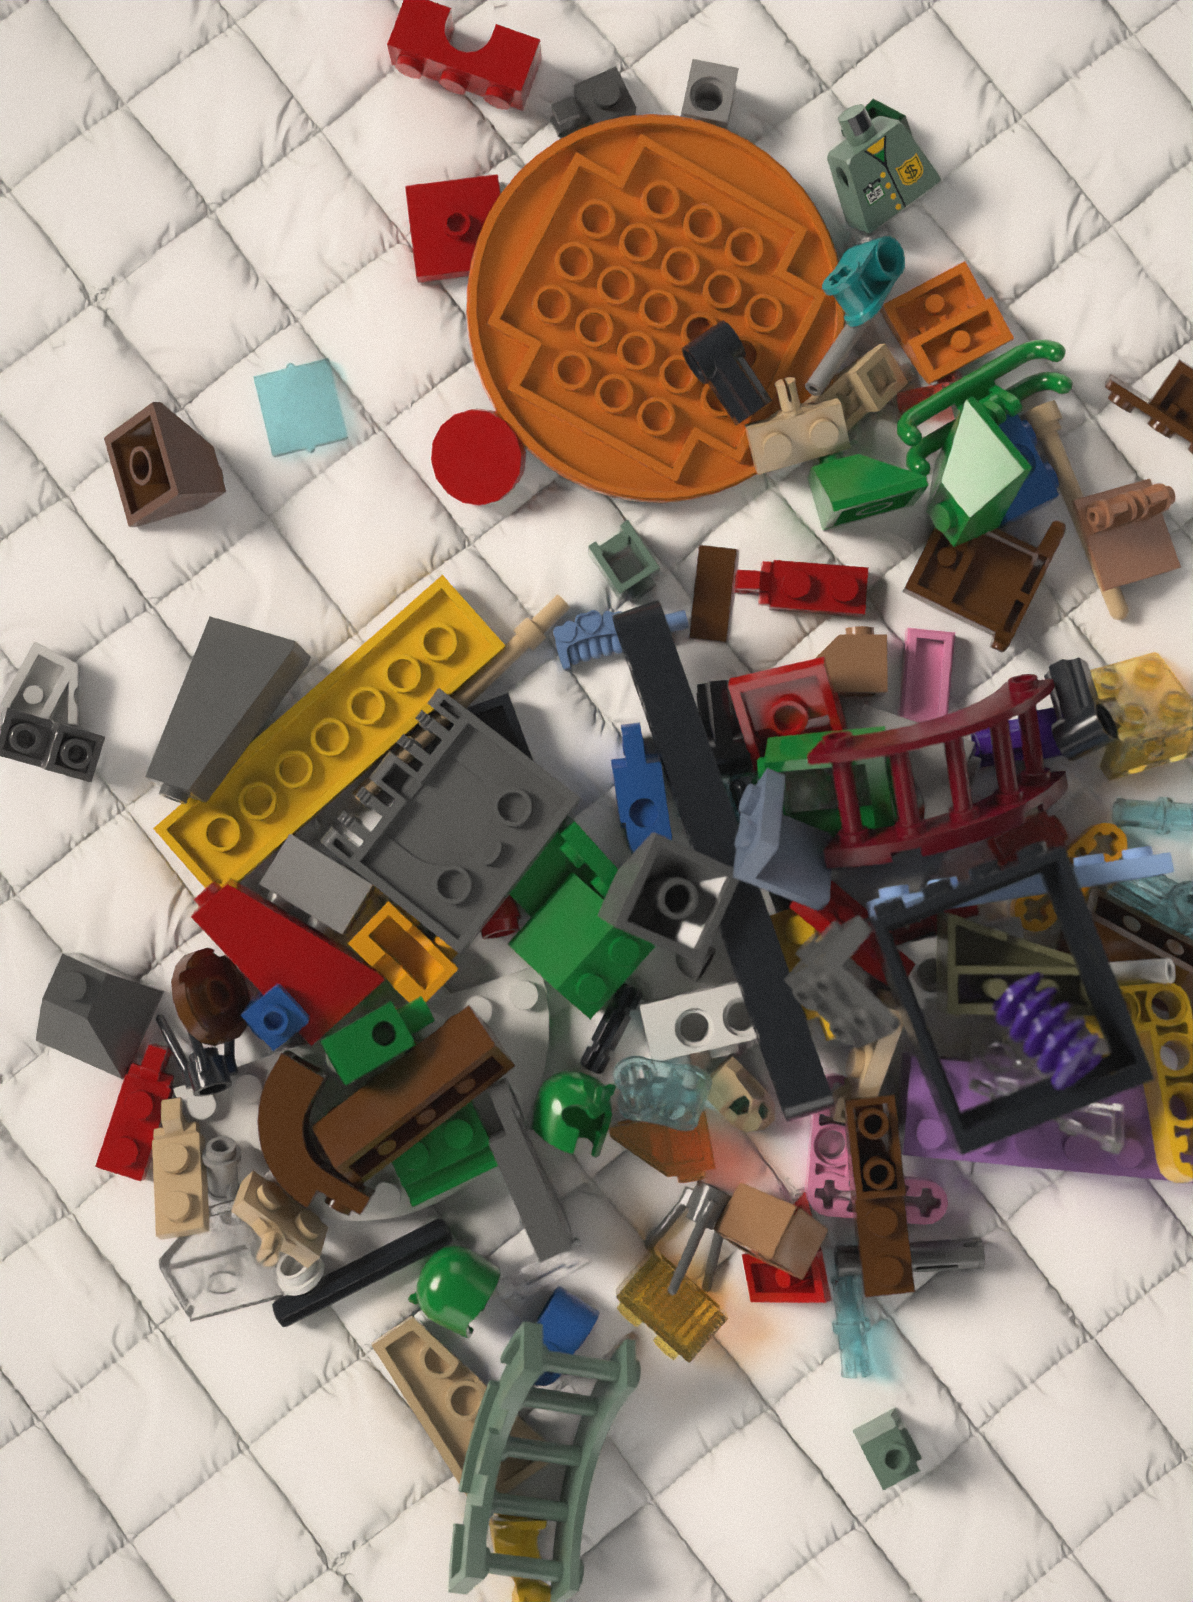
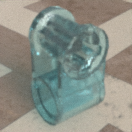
(665, 1096)

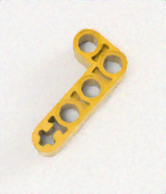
(1177, 1035)

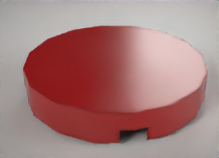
(477, 457)

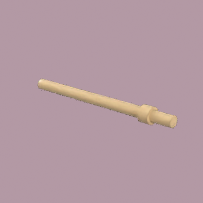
(528, 635)

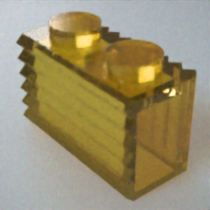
(680, 1320)

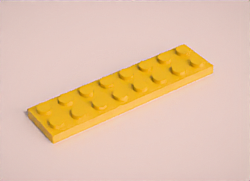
(331, 736)

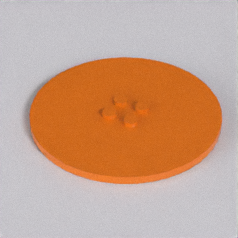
(616, 261)

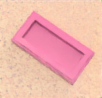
(926, 674)

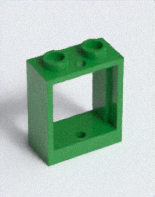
(790, 754)

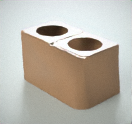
(770, 1231)

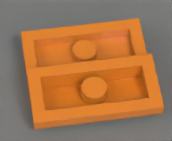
(946, 323)

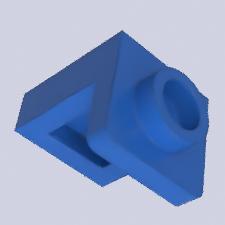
(274, 1016)

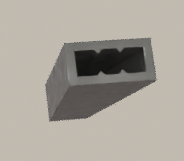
(222, 706)

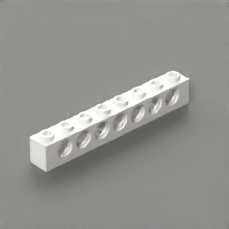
(663, 1015)

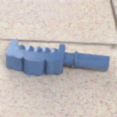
(596, 635)

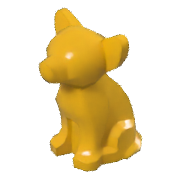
(520, 1538)

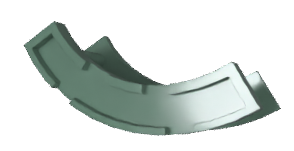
(491, 1443)

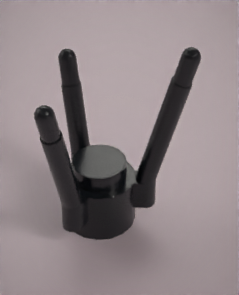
(207, 1071)

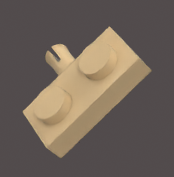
(796, 431)
(279, 1222)

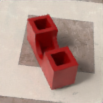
(497, 72)

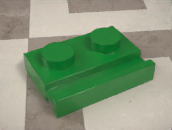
(446, 1156)

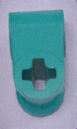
(865, 278)

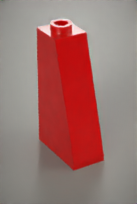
(284, 950)

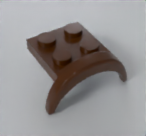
(984, 579)

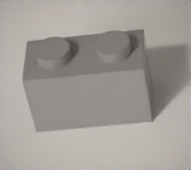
(317, 885)

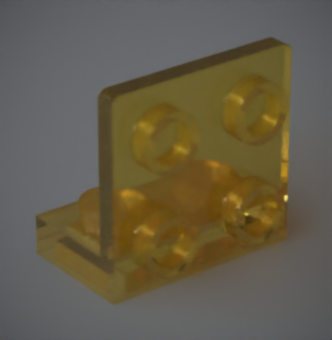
(1149, 712)

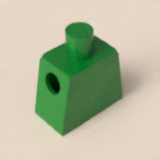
(356, 1052)

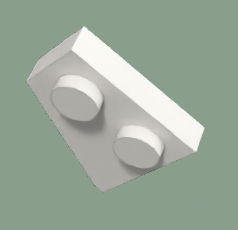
(46, 687)

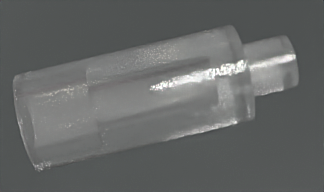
(531, 1275)

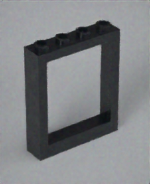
(1040, 1101)

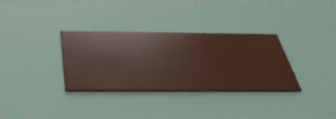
(712, 593)

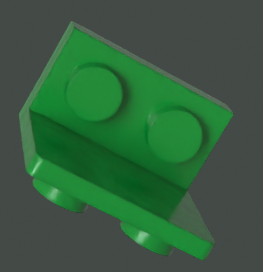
(566, 853)

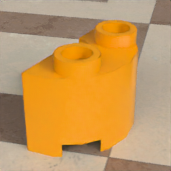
(405, 953)

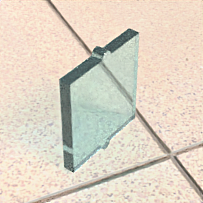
(300, 407)

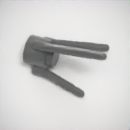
(705, 1207)

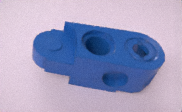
(639, 790)

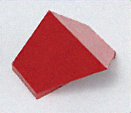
(773, 1285)

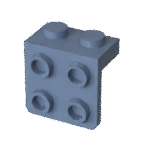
(779, 850)

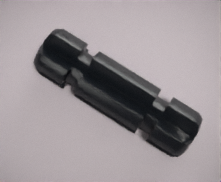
(611, 1028)

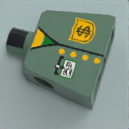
(877, 169)

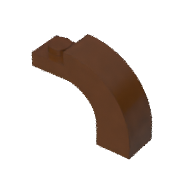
(287, 1138)

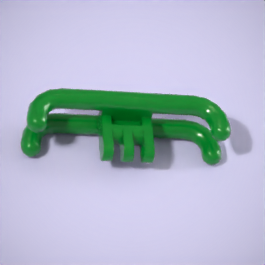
(989, 395)

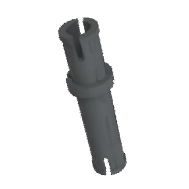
(925, 1256)

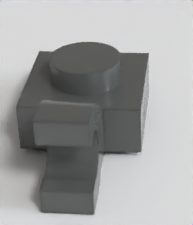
(596, 100)

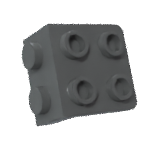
(833, 992)

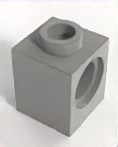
(711, 82)

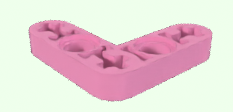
(836, 1169)

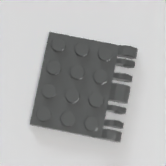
(457, 826)

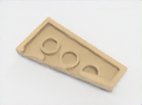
(446, 1398)

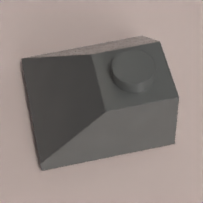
(670, 896)
(96, 1013)

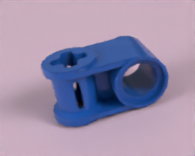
(565, 1326)

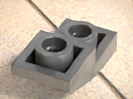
(49, 744)

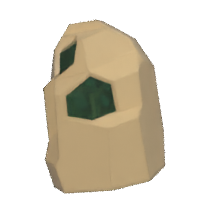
(740, 1097)

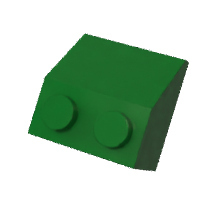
(577, 948)

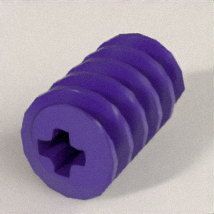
(1046, 1031)

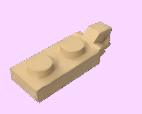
(867, 1064)
(179, 1175)

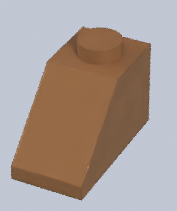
(858, 663)

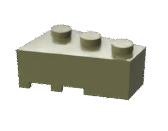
(982, 963)

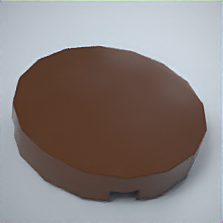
(210, 996)

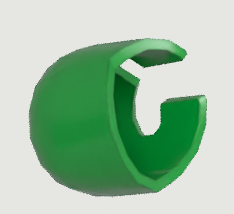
(571, 1108)
(455, 1288)

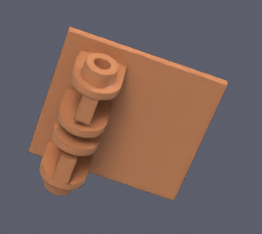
(1128, 532)

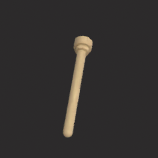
(1046, 425)

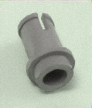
(221, 1161)

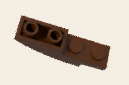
(878, 1195)

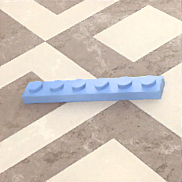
(1089, 871)

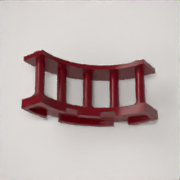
(965, 820)

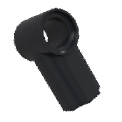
(720, 361)
(1082, 719)
(723, 728)

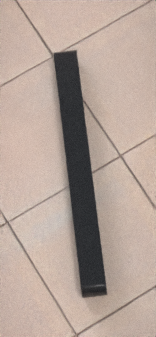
(712, 832)

